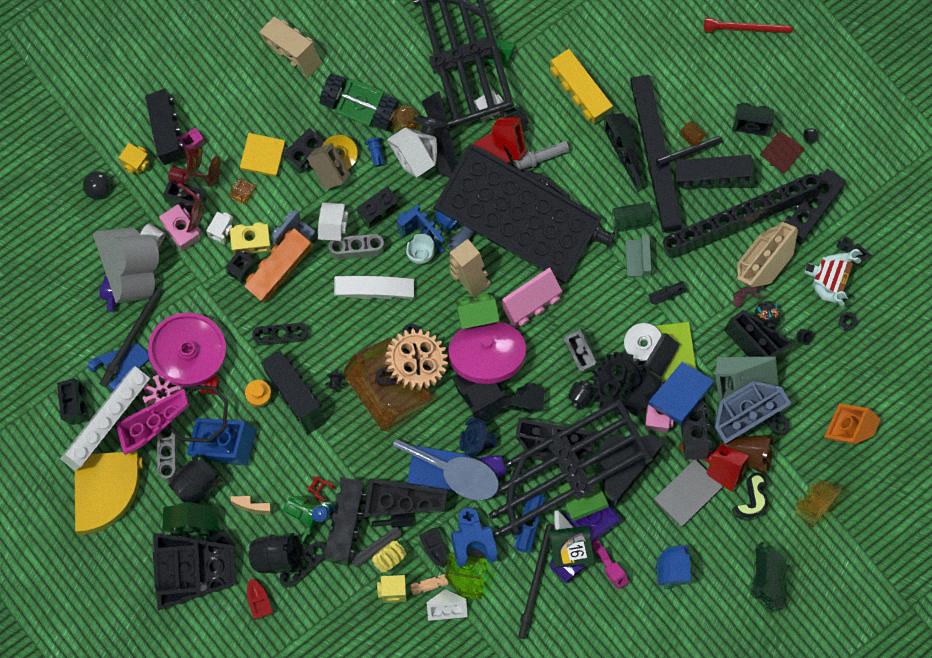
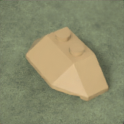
(767, 255)

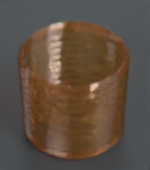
(692, 133)

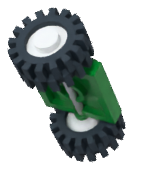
(358, 101)

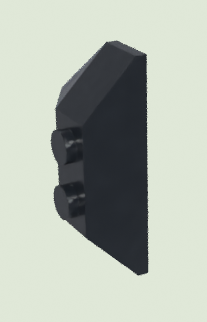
(533, 431)

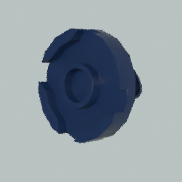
(476, 437)

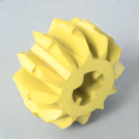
(389, 556)

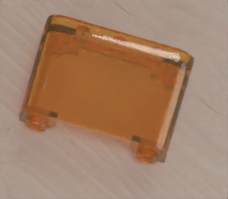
(385, 404)

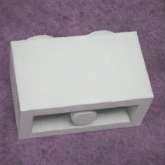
(332, 221)

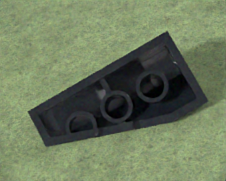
(621, 136)

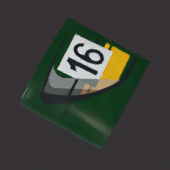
(571, 547)

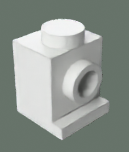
(220, 227)

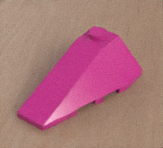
(145, 424)

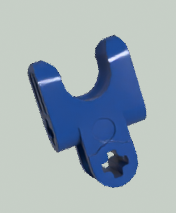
(472, 537)

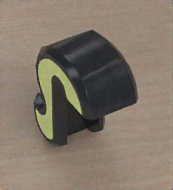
(757, 498)

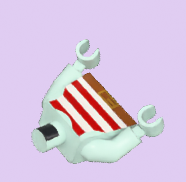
(832, 275)

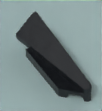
(445, 156)

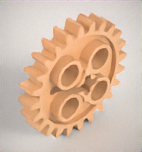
(399, 360)

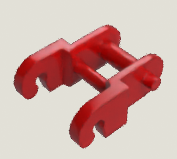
(310, 488)

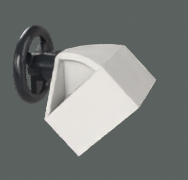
(417, 149)

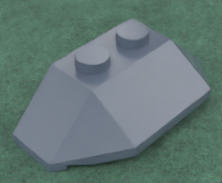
(748, 408)

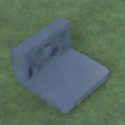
(292, 221)

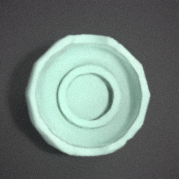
(420, 249)

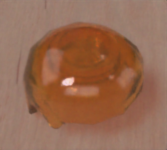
(403, 118)

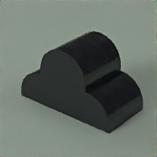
(621, 482)

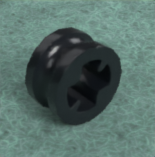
(845, 327)

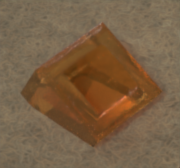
(242, 191)

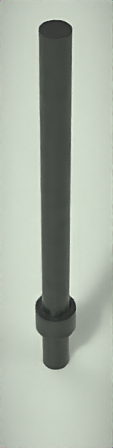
(113, 368)
(526, 618)

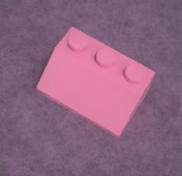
(531, 298)

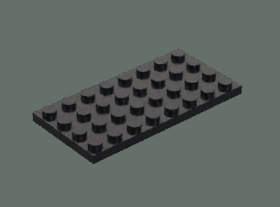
(517, 212)

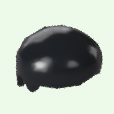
(97, 185)

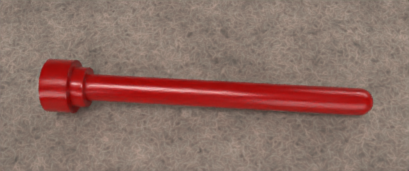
(711, 25)

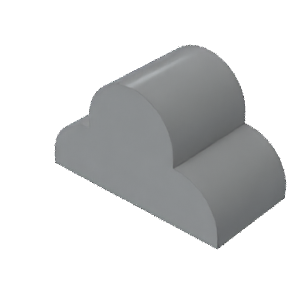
(128, 262)

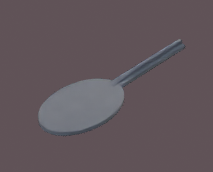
(463, 474)

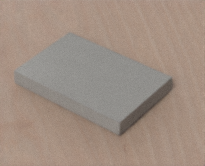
(687, 493)

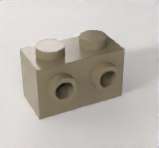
(328, 166)

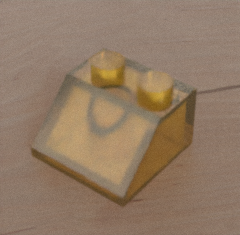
(817, 502)

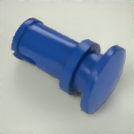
(376, 152)

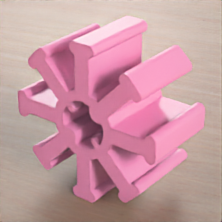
(159, 390)

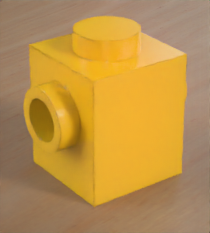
(134, 159)

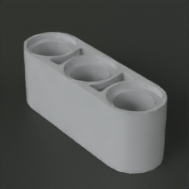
(363, 240)
(170, 461)

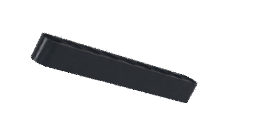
(654, 149)
(736, 223)

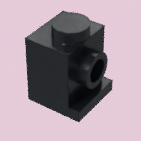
(240, 259)

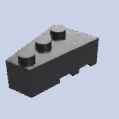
(756, 338)

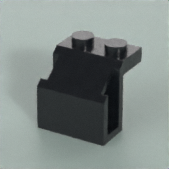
(481, 398)

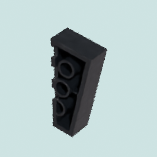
(716, 172)
(401, 499)

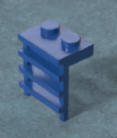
(410, 220)

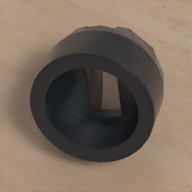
(810, 135)
(807, 334)

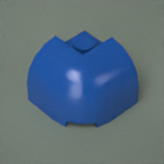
(673, 567)

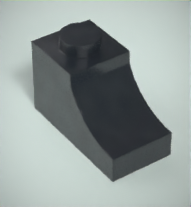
(527, 399)

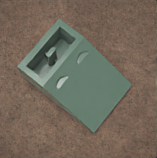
(737, 372)

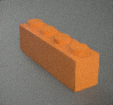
(279, 265)

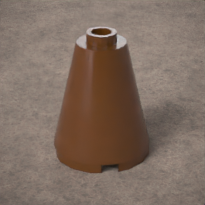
(757, 448)

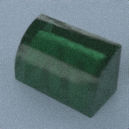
(632, 217)

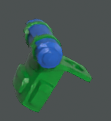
(308, 513)

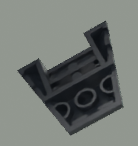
(189, 568)

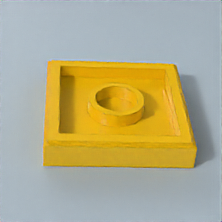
(262, 154)

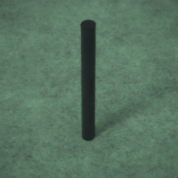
(687, 151)

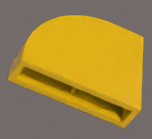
(105, 490)

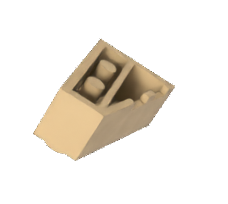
(292, 45)
(467, 268)

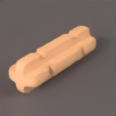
(429, 584)

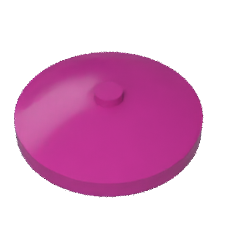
(187, 349)
(487, 352)

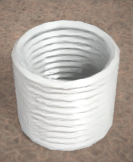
(157, 234)

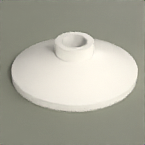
(638, 334)

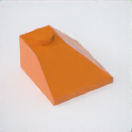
(852, 424)

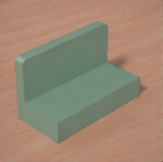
(638, 257)

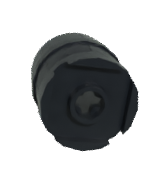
(194, 481)
(276, 554)

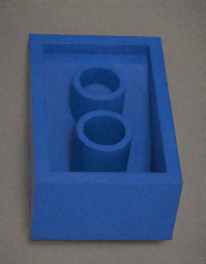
(229, 447)

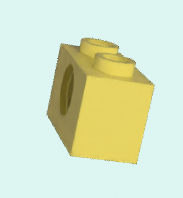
(260, 243)
(392, 589)

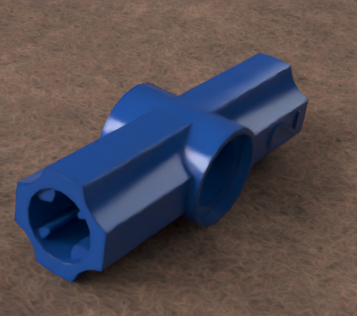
(526, 536)

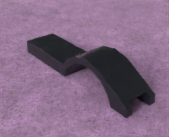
(654, 367)

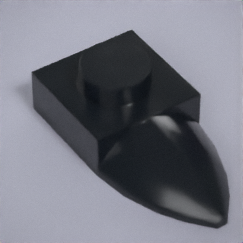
(434, 546)

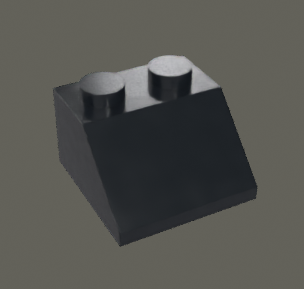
(753, 119)

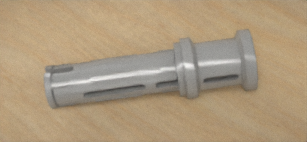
(532, 158)

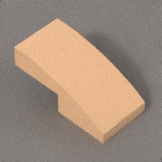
(245, 504)

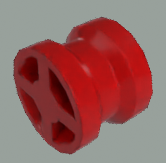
(212, 382)

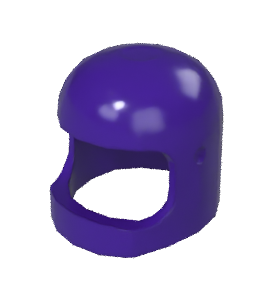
(566, 574)

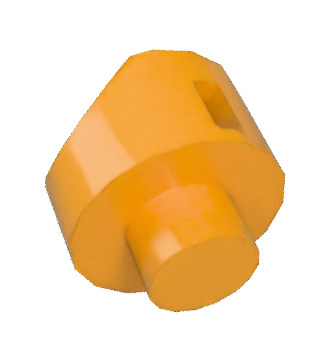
(258, 393)

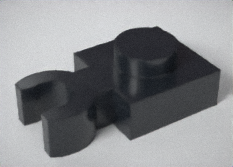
(847, 246)

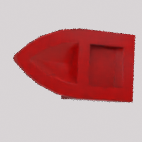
(258, 600)

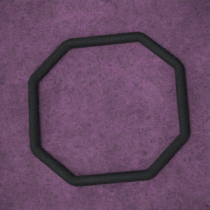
(224, 417)

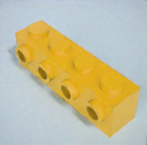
(580, 86)

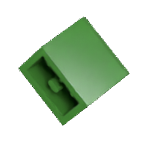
(476, 310)

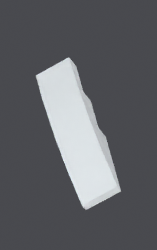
(373, 287)

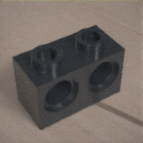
(301, 148)
(378, 207)
(73, 401)

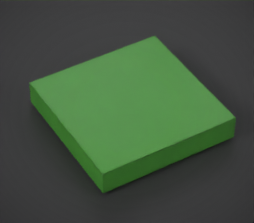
(586, 506)

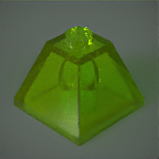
(468, 579)

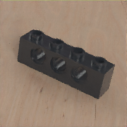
(833, 185)
(696, 447)

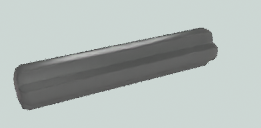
(372, 549)

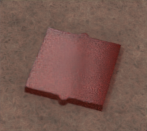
(782, 152)

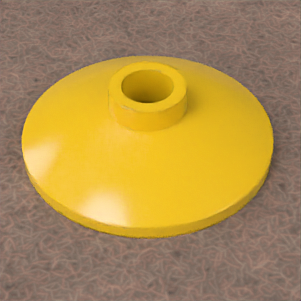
(347, 147)

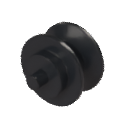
(335, 380)

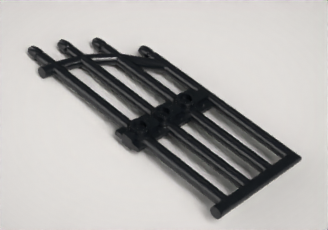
(463, 54)
(571, 468)

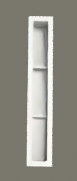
(104, 418)

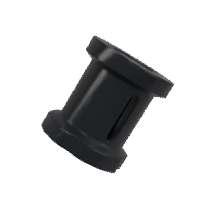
(603, 236)

